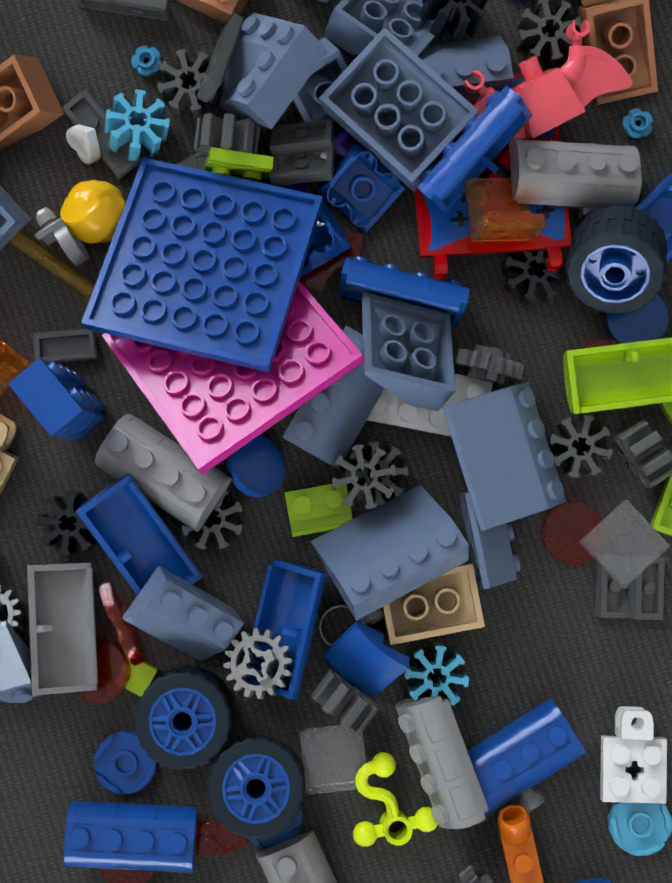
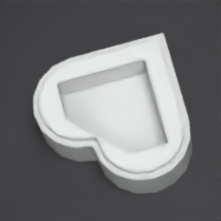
(85, 142)

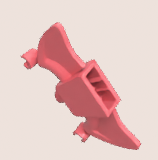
(563, 91)

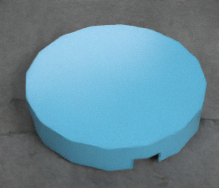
(639, 827)

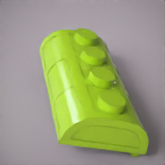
(618, 375)

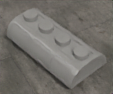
(574, 173)
(161, 471)
(62, 628)
(442, 762)
(296, 861)

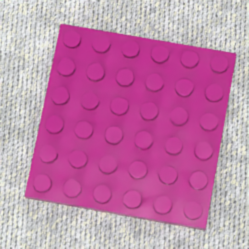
(222, 405)

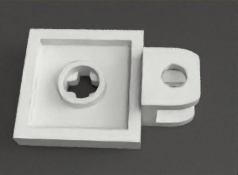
(633, 744)

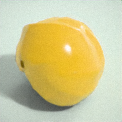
(93, 211)

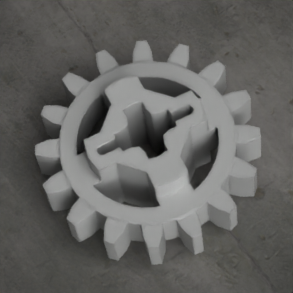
(246, 669)

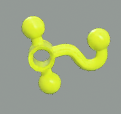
(365, 832)

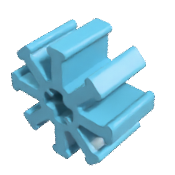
(122, 131)
(445, 669)

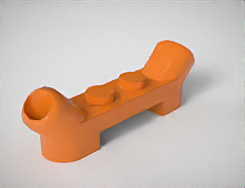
(518, 845)

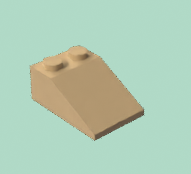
(436, 608)

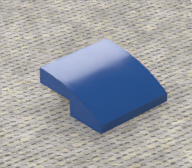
(365, 660)

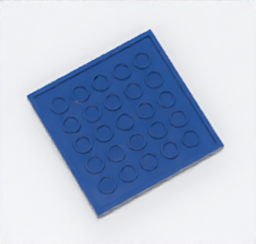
(204, 264)

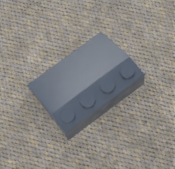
(397, 107)
(504, 455)
(391, 551)

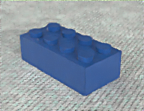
(58, 399)

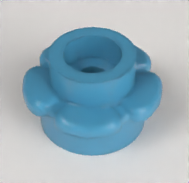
(149, 68)
(632, 129)

